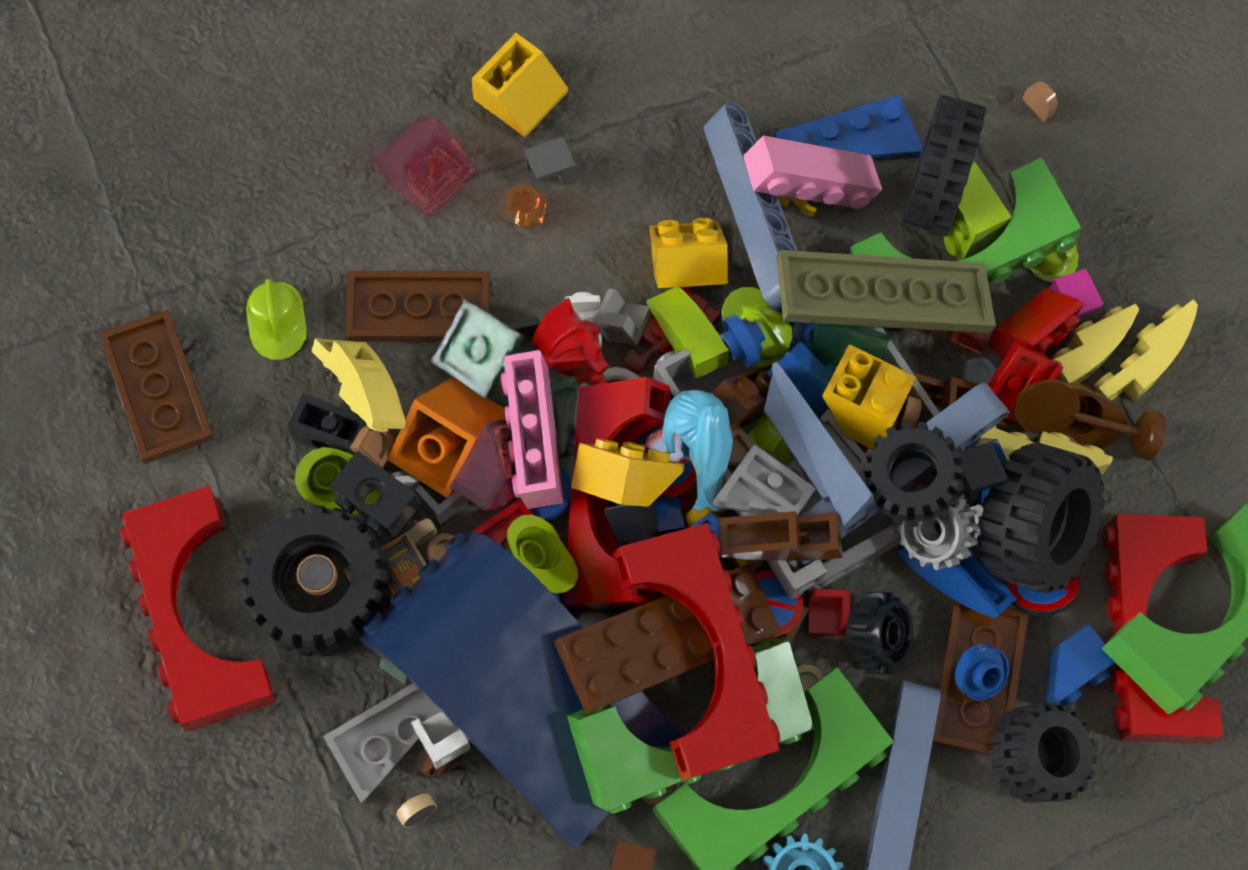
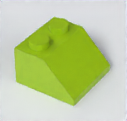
(978, 219)

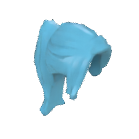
(706, 430)

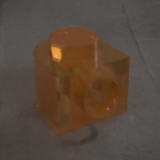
(525, 205)

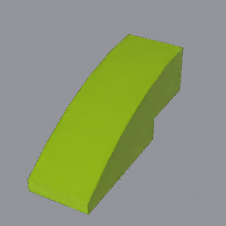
(690, 329)

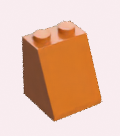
(442, 433)

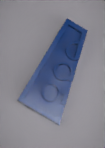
(872, 129)

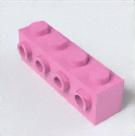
(812, 172)
(533, 430)

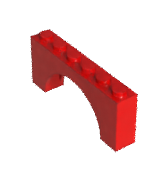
(618, 414)
(1137, 555)
(690, 571)
(200, 684)

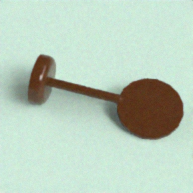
(1055, 405)

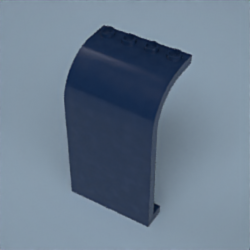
(485, 654)

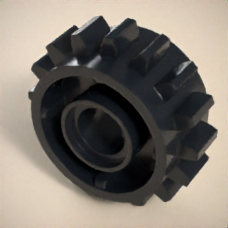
(879, 632)

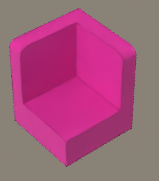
(1081, 287)

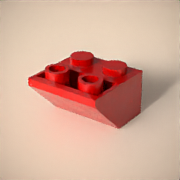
(1038, 323)

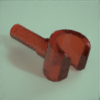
(638, 362)

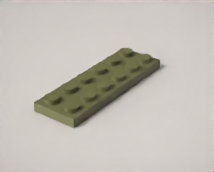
(884, 291)

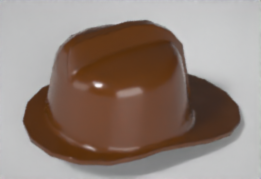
(1097, 406)

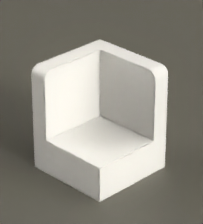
(441, 739)

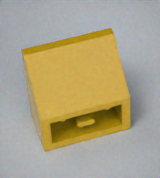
(518, 85)
(689, 253)
(866, 395)
(624, 472)

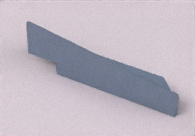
(816, 450)

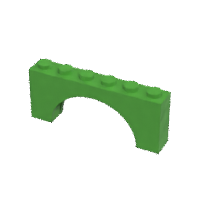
(1037, 228)
(1177, 664)
(843, 743)
(626, 769)

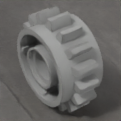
(945, 549)

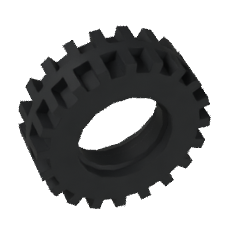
(944, 165)

